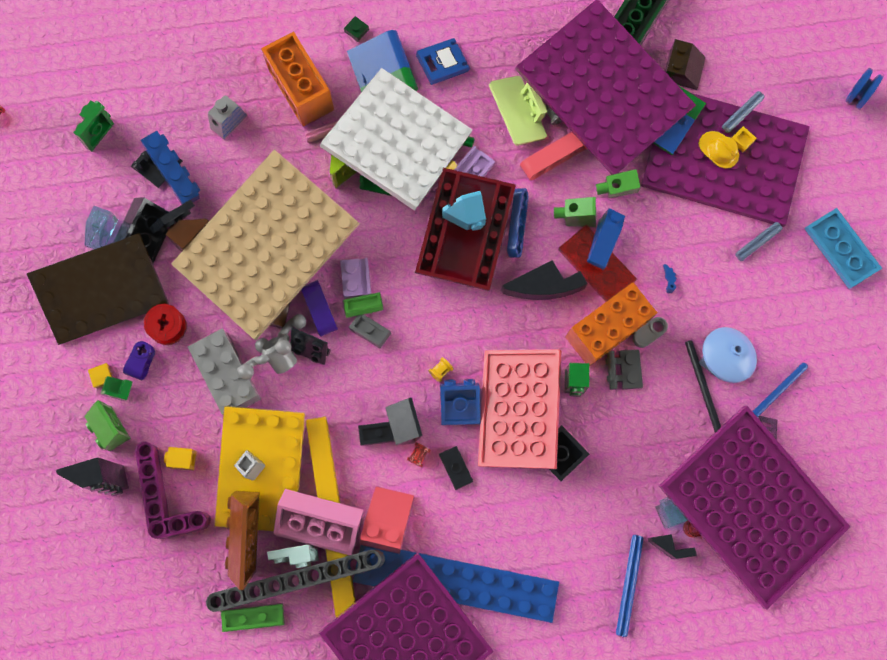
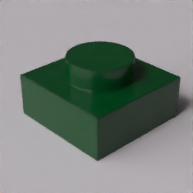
(356, 28)

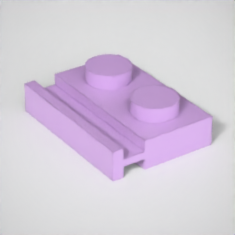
(475, 163)
(355, 277)

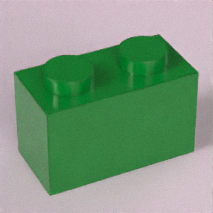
(576, 378)

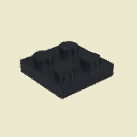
(172, 217)

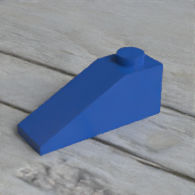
(605, 238)

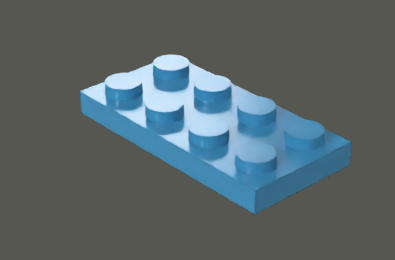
(843, 248)

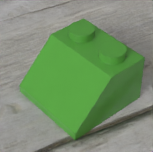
(106, 426)

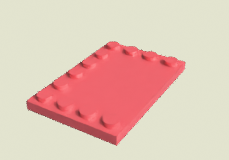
(520, 409)

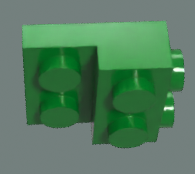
(94, 125)

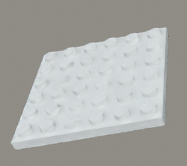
(396, 138)

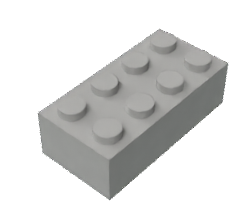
(218, 365)

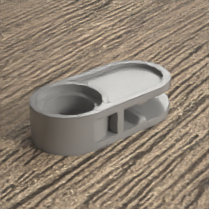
(646, 334)

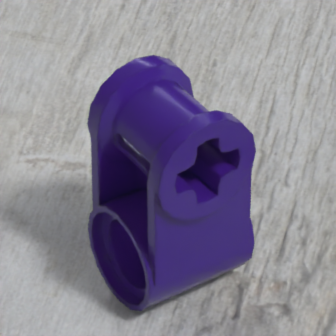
(139, 363)

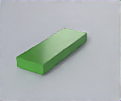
(252, 617)

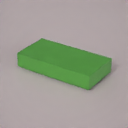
(363, 305)

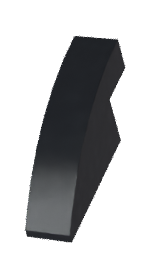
(544, 284)

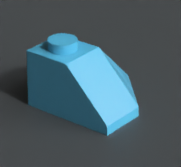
(466, 212)

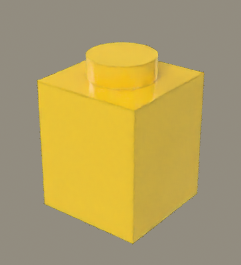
(180, 458)

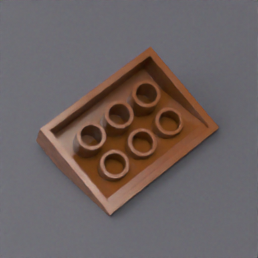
(242, 537)

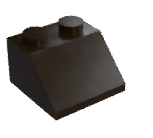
(685, 64)

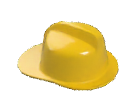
(719, 149)

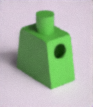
(626, 180)
(578, 212)

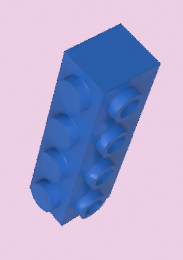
(168, 165)

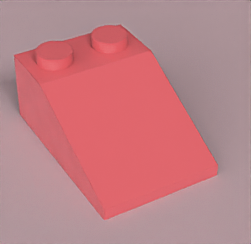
(386, 520)

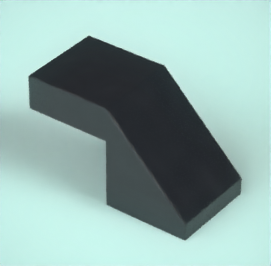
(666, 545)

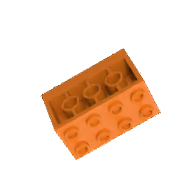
(298, 79)
(610, 324)

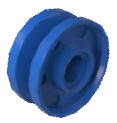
(864, 88)

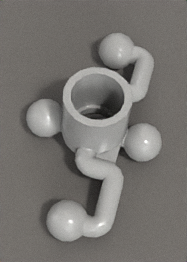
(275, 351)

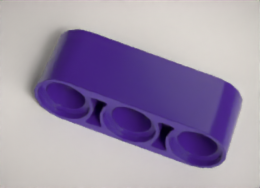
(319, 308)

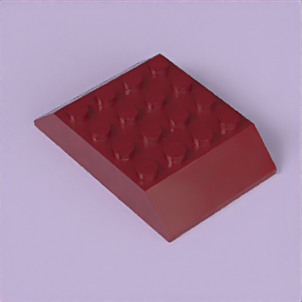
(463, 254)

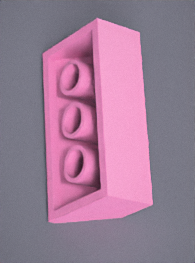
(317, 522)

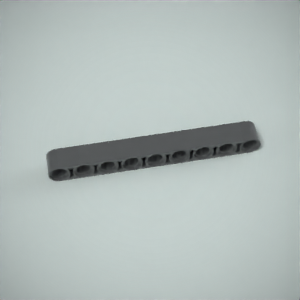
(285, 580)

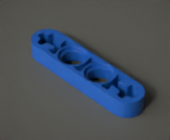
(517, 223)

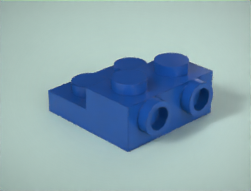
(460, 402)

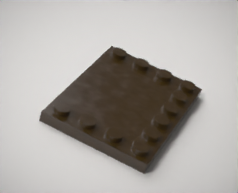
(97, 288)

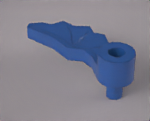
(670, 277)

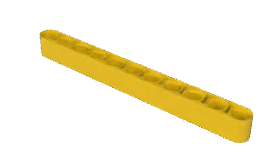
(327, 489)

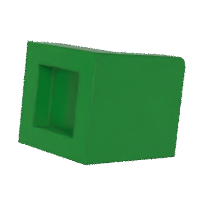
(116, 388)

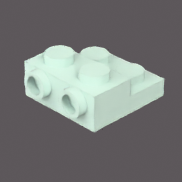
(299, 555)

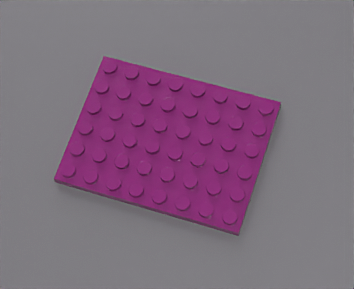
(605, 87)
(755, 187)
(755, 507)

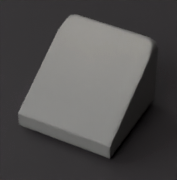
(249, 465)

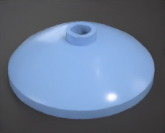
(722, 357)

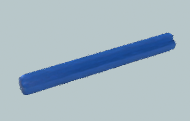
(629, 586)

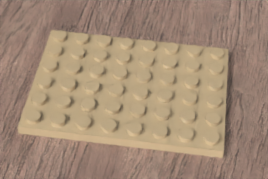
(265, 244)

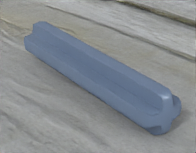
(742, 112)
(757, 242)

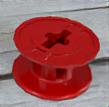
(169, 333)

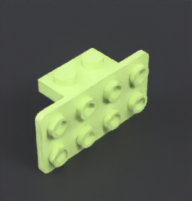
(520, 109)

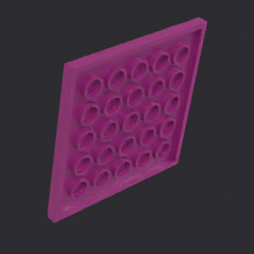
(406, 620)

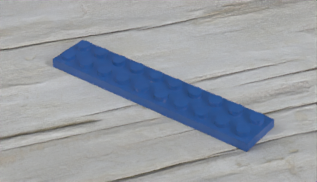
(476, 584)

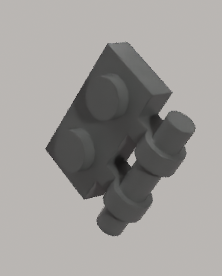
(630, 369)

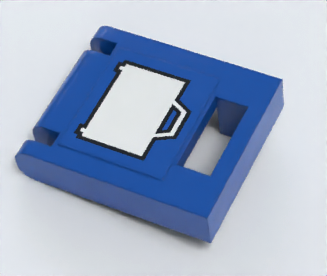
(446, 58)

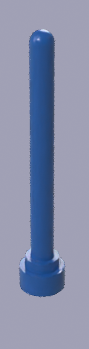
(780, 389)

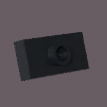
(375, 433)
(455, 468)

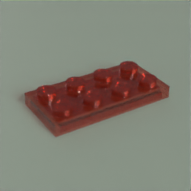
(604, 282)

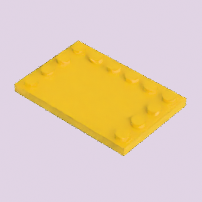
(272, 438)

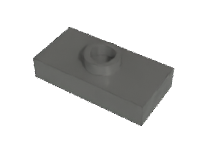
(370, 330)

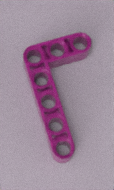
(159, 498)

